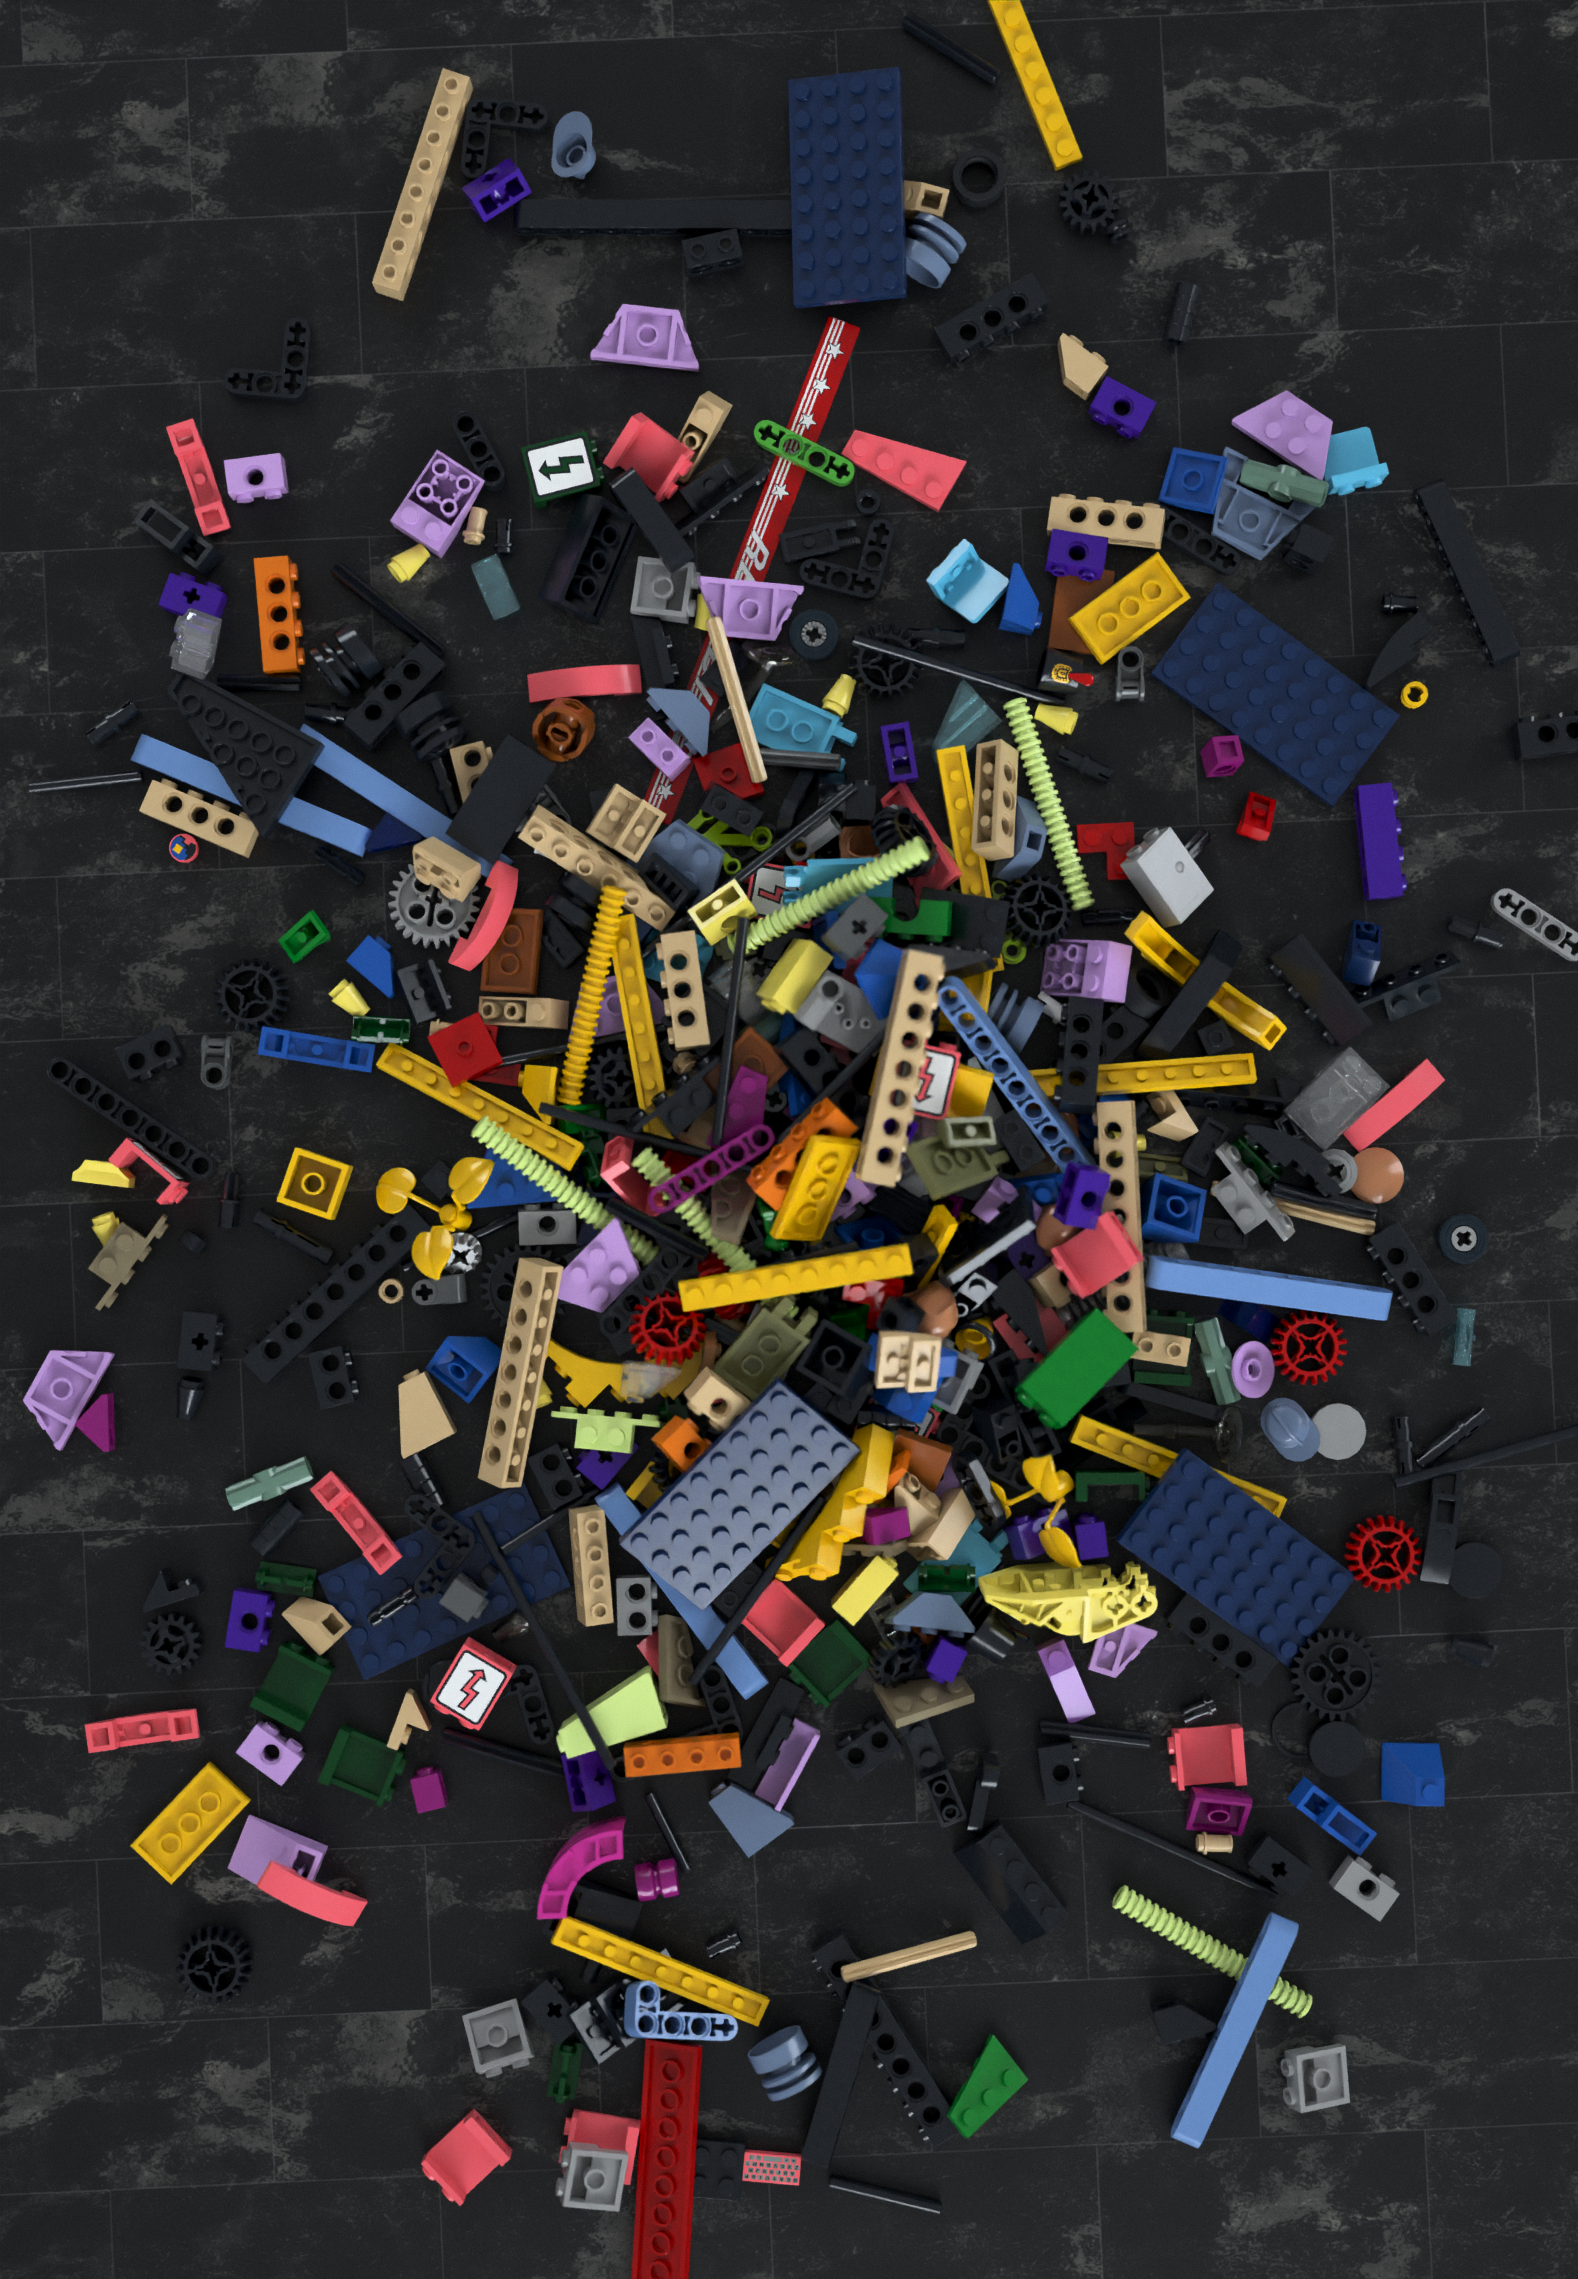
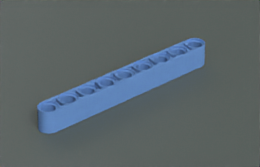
(207, 777)
(390, 796)
(1013, 1070)
(1268, 1288)
(705, 1623)
(1234, 2030)

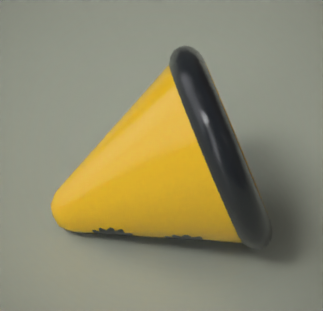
(976, 1336)

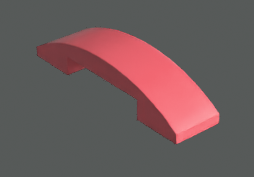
(199, 477)
(584, 682)
(491, 920)
(1394, 1105)
(357, 1521)
(142, 1729)
(311, 1896)

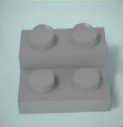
(662, 593)
(955, 1388)
(498, 2038)
(1315, 2077)
(592, 2177)

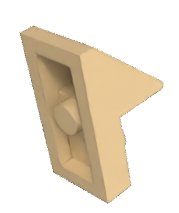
(1174, 1119)
(410, 1713)

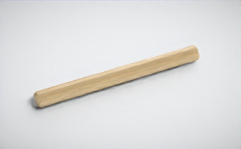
(736, 699)
(1322, 1216)

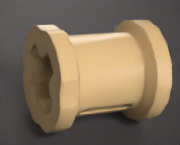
(684, 1063)

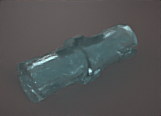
(1464, 1337)

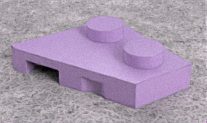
(1118, 1648)

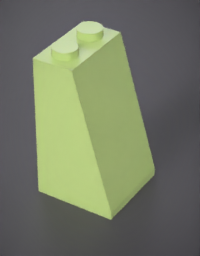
(619, 1714)

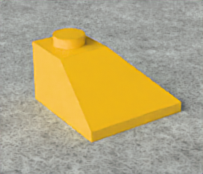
(540, 1085)

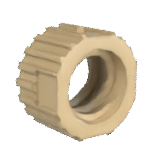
(398, 1284)

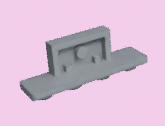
(1246, 1198)

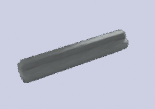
(800, 759)

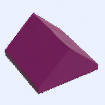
(1217, 1810)

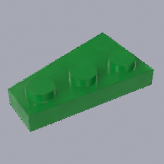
(989, 2086)

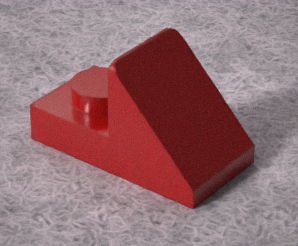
(1257, 817)

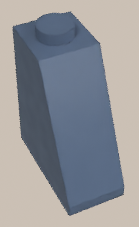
(748, 1816)

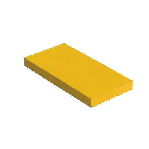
(1129, 608)
(968, 1093)
(815, 1188)
(190, 1822)

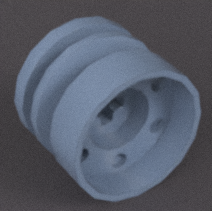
(931, 249)
(1013, 1020)
(785, 2063)

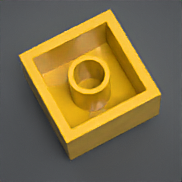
(315, 1183)

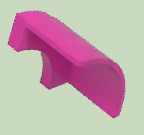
(580, 1854)

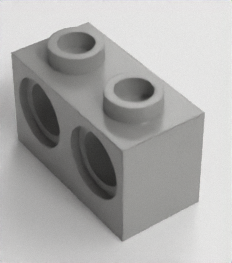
(629, 1604)

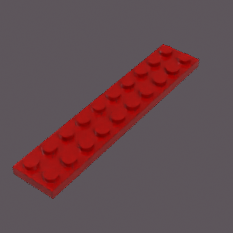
(666, 2159)

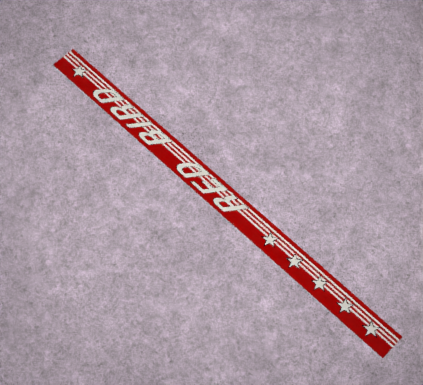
(767, 522)

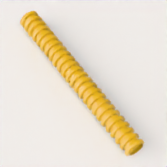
(591, 995)

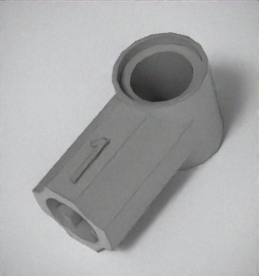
(815, 838)
(817, 1004)

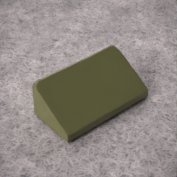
(966, 1131)
(1165, 1165)

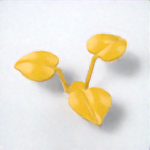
(434, 1248)
(1053, 1487)

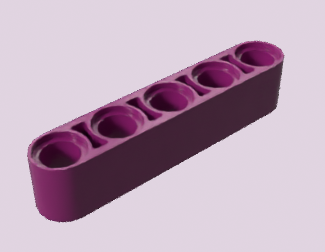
(723, 1162)

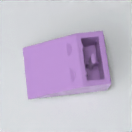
(438, 503)
(1087, 969)
(266, 1842)

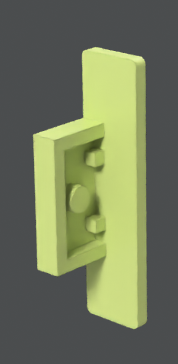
(604, 1432)

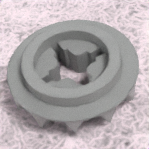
(1349, 1172)
(473, 1253)

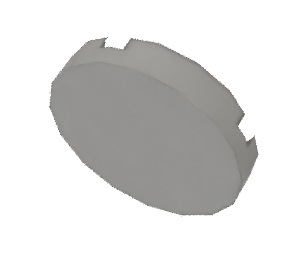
(1340, 1430)

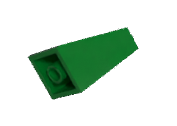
(1075, 1369)

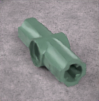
(1284, 483)
(1216, 1361)
(269, 1483)

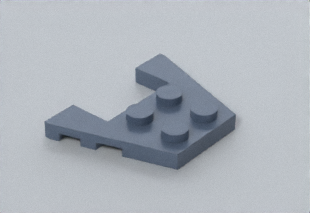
(1249, 519)
(690, 855)

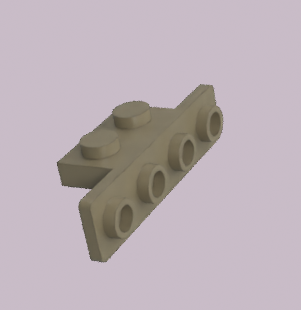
(120, 1254)

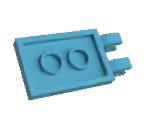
(795, 725)
(822, 871)
(971, 1549)

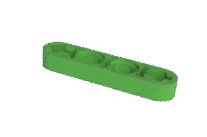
(806, 449)

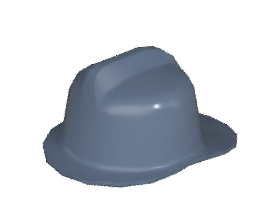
(573, 146)
(1290, 1429)

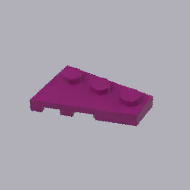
(744, 1109)

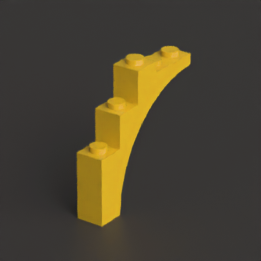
(1178, 964)
(593, 1376)
(843, 1517)

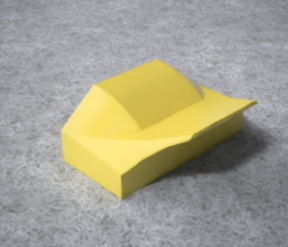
(104, 1173)

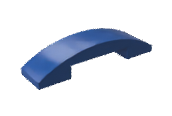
(316, 1049)

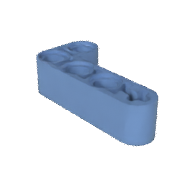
(680, 2021)

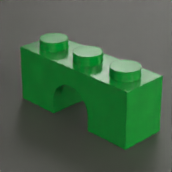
(932, 920)

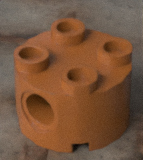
(563, 729)

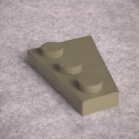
(730, 1205)
(887, 1549)
(676, 1663)
(922, 1699)

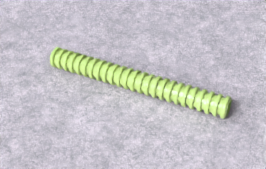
(1048, 803)
(833, 894)
(558, 1185)
(699, 1219)
(1204, 1946)

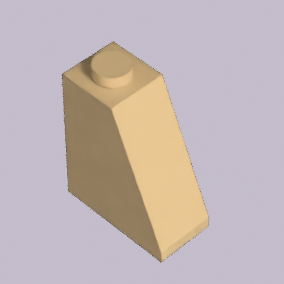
(422, 1414)
(942, 1537)

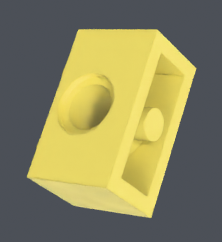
(720, 911)

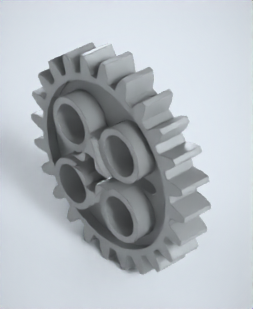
(410, 898)

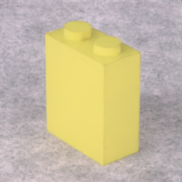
(793, 976)
(864, 1587)

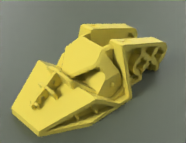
(1070, 1598)

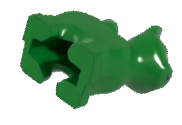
(768, 1217)

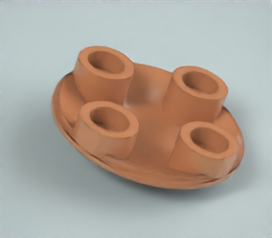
(1378, 1175)

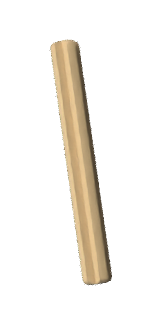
(908, 1956)

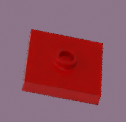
(728, 769)
(465, 1049)

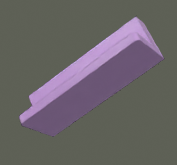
(794, 1753)

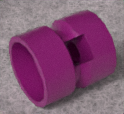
(657, 1880)

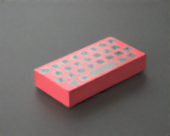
(771, 2167)

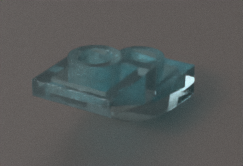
(495, 586)

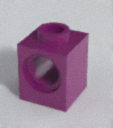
(1222, 756)
(429, 1789)

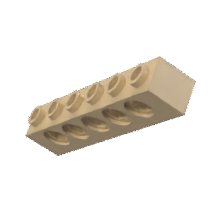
(594, 864)

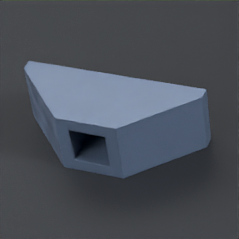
(684, 715)
(1028, 842)
(930, 1613)

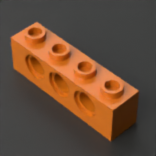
(267, 572)
(784, 1157)
(675, 1437)
(682, 1754)

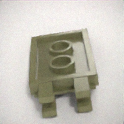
(952, 1168)
(766, 1347)

